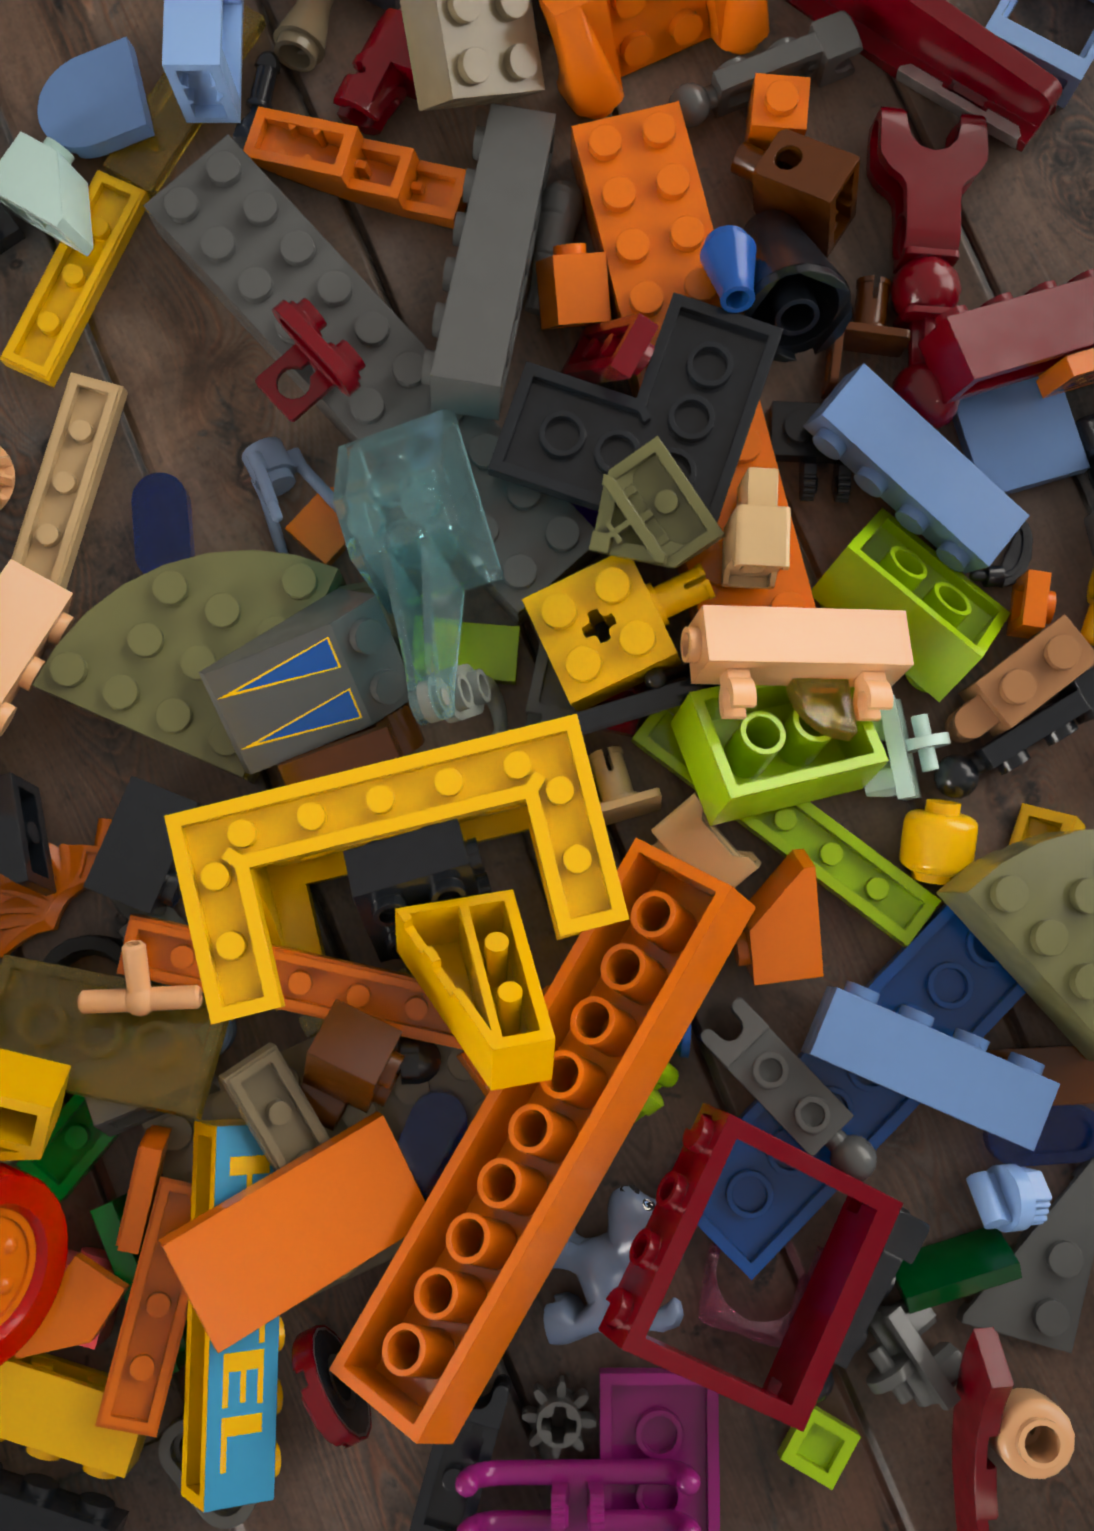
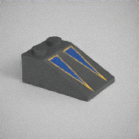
(308, 680)

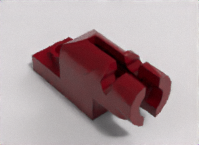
(381, 77)

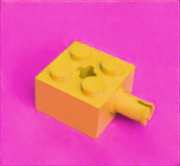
(637, 616)

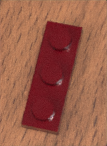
(612, 350)

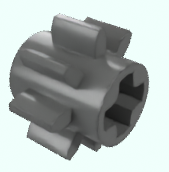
(564, 1435)

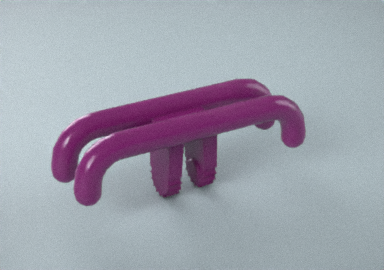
(578, 1494)

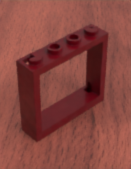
(826, 1304)

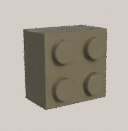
(472, 51)

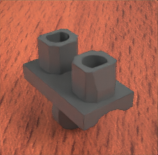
(905, 1361)

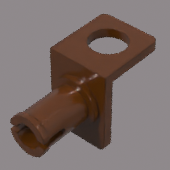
(866, 332)

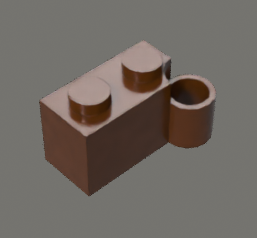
(385, 740)
(350, 1064)

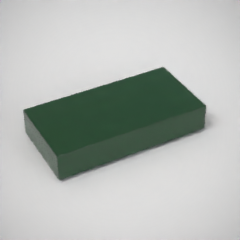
(956, 1269)

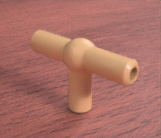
(138, 996)

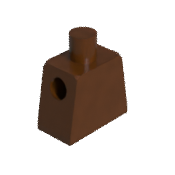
(806, 181)

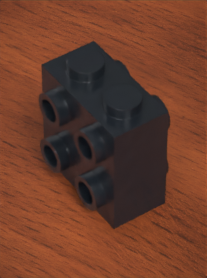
(411, 871)

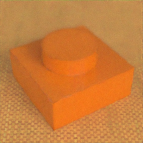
(1031, 604)

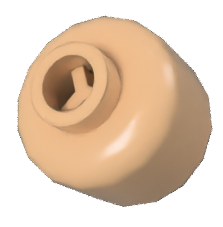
(1034, 1435)

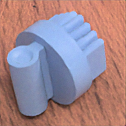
(1010, 1197)

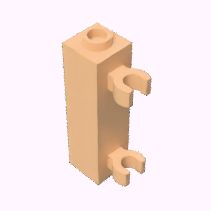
(774, 644)

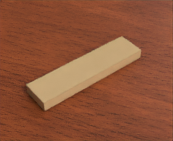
(69, 477)

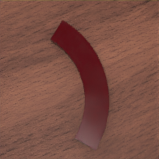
(984, 1390)

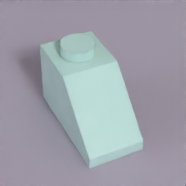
(47, 191)

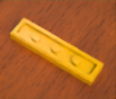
(74, 283)

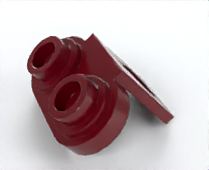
(334, 364)

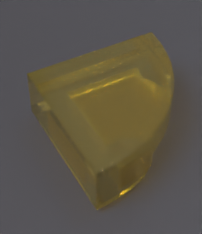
(824, 705)

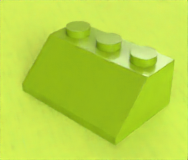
(945, 611)

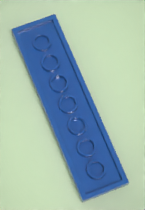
(766, 1202)

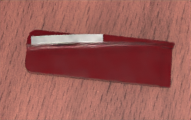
(951, 62)

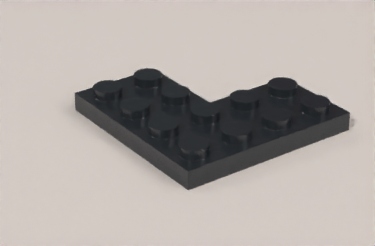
(692, 397)

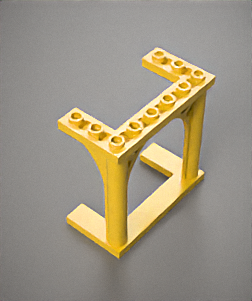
(252, 857)

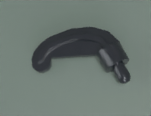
(1014, 562)

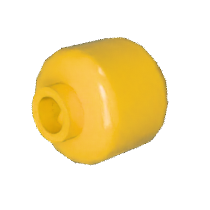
(937, 841)

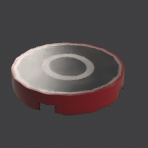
(331, 1404)

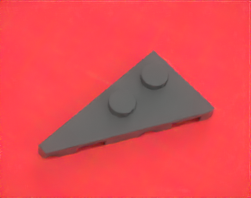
(1054, 1270)

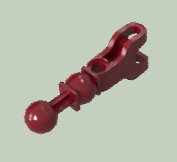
(926, 234)

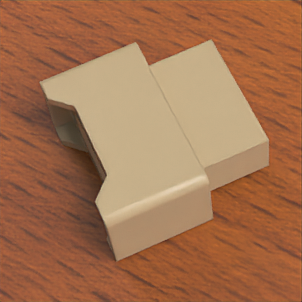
(756, 533)
(691, 839)

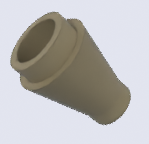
(303, 35)

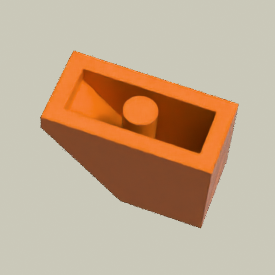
(784, 930)

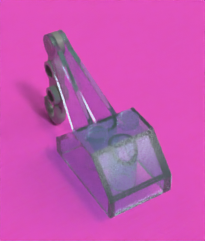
(420, 545)

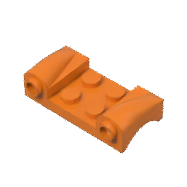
(613, 38)

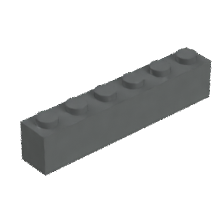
(492, 262)

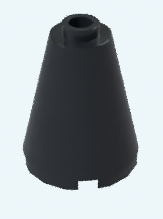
(796, 287)

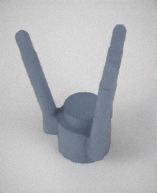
(273, 474)

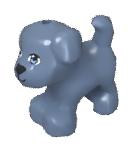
(599, 1268)

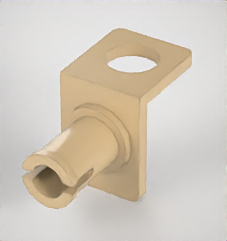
(616, 789)

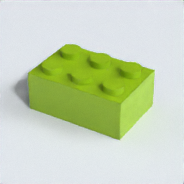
(769, 756)

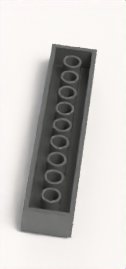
(262, 250)

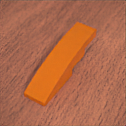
(358, 169)

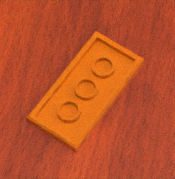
(295, 1231)

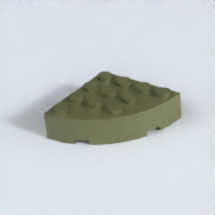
(147, 640)
(1038, 922)

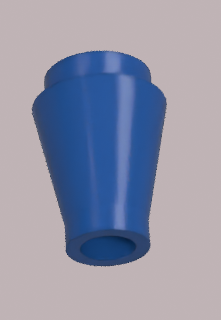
(730, 265)

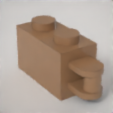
(1021, 682)

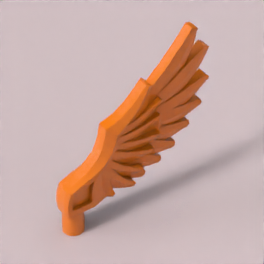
(31, 913)

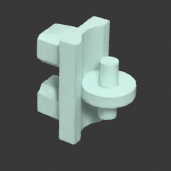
(900, 774)

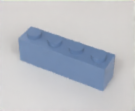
(915, 471)
(932, 1067)

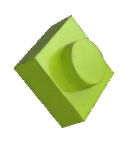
(821, 1448)

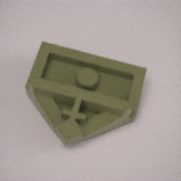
(652, 511)

